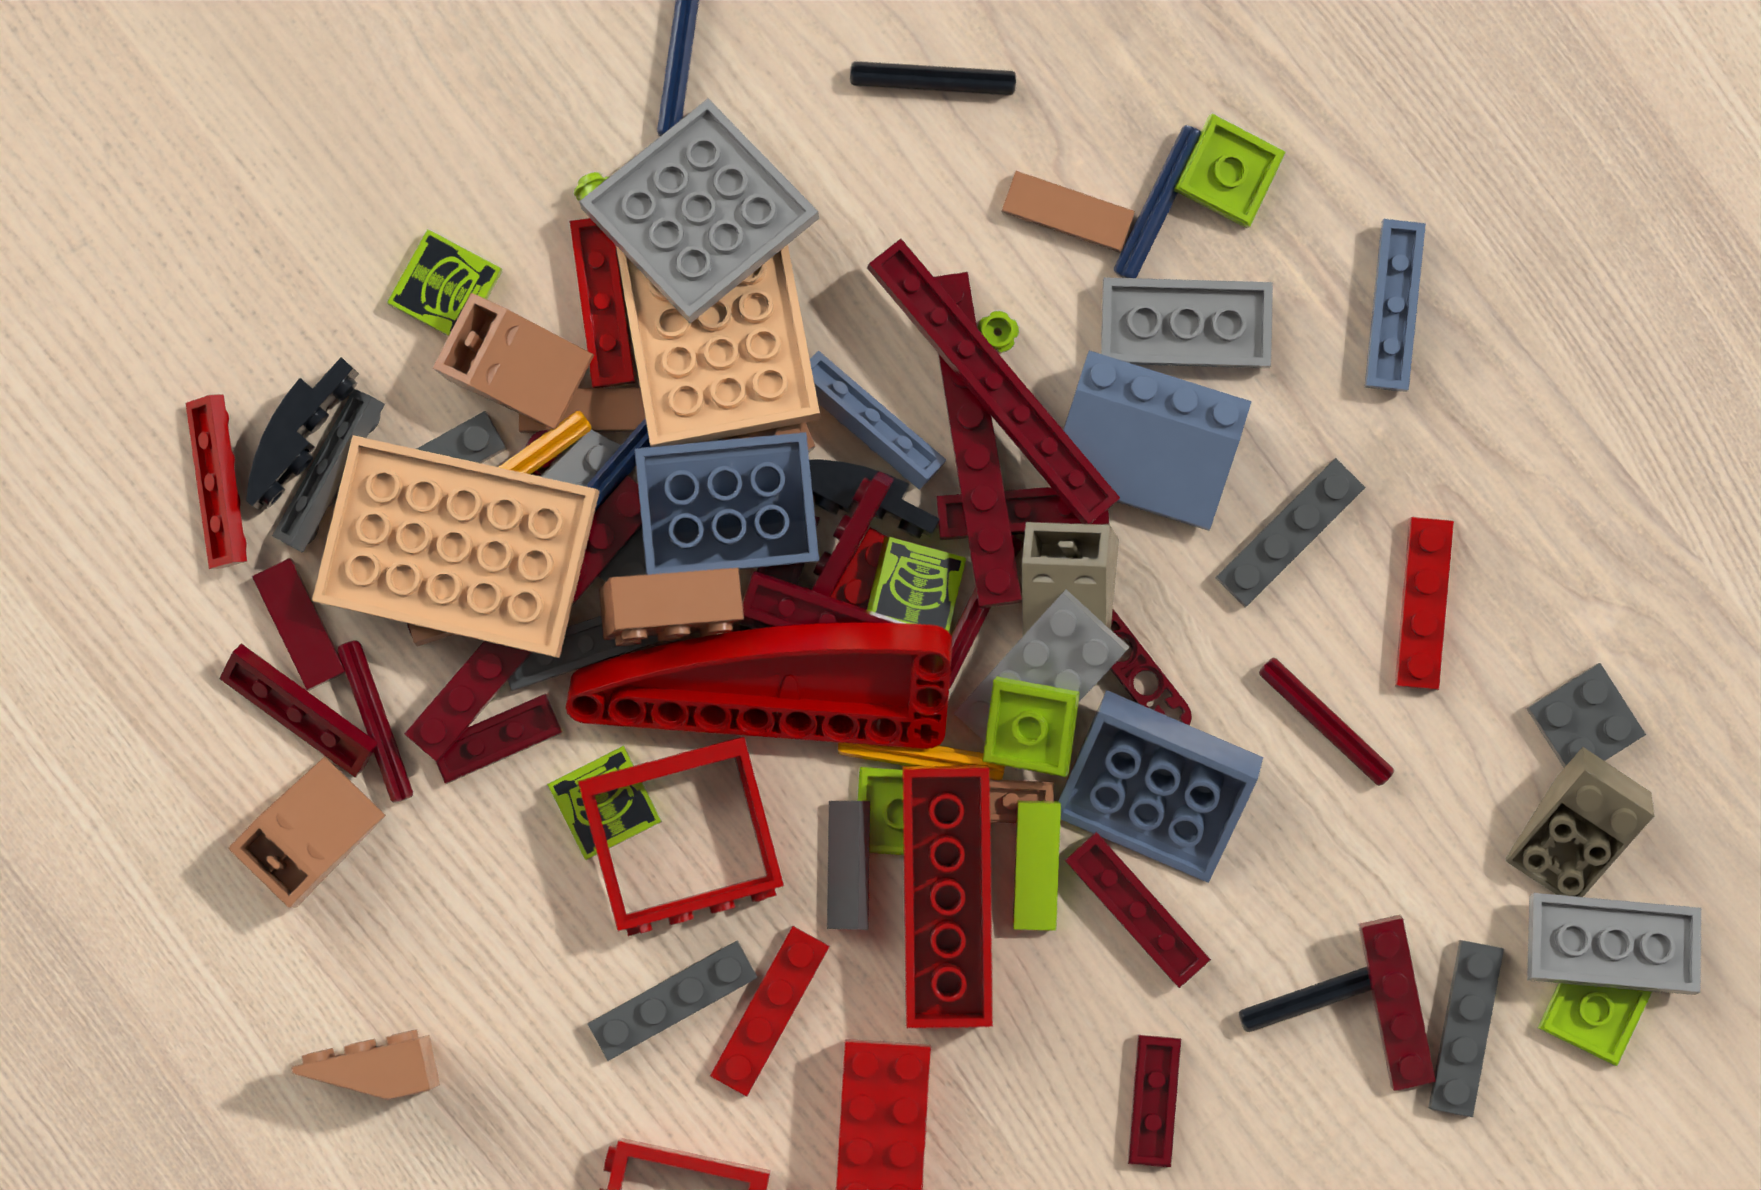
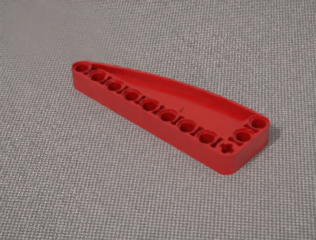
(781, 682)

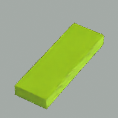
(1036, 865)

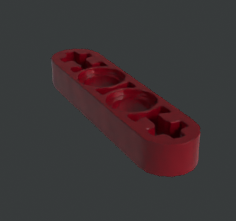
(1142, 661)

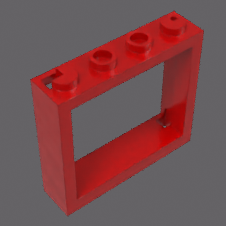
(717, 899)
(618, 1156)

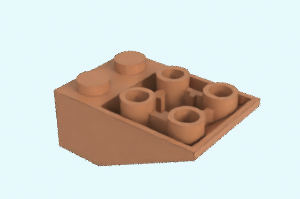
(512, 361)
(307, 833)
(385, 1071)

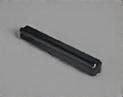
(933, 78)
(1305, 1000)

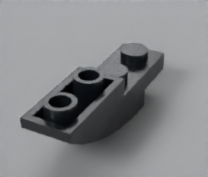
(282, 444)
(838, 481)

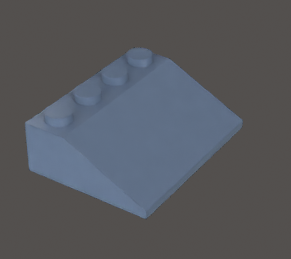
(1156, 437)
(727, 504)
(1158, 786)

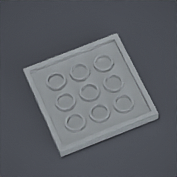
(699, 210)

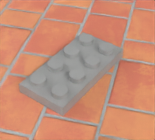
(1187, 322)
(1061, 650)
(1614, 944)

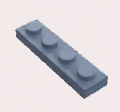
(1395, 305)
(873, 423)

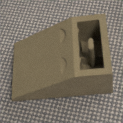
(1070, 559)
(1581, 826)

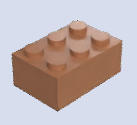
(670, 605)

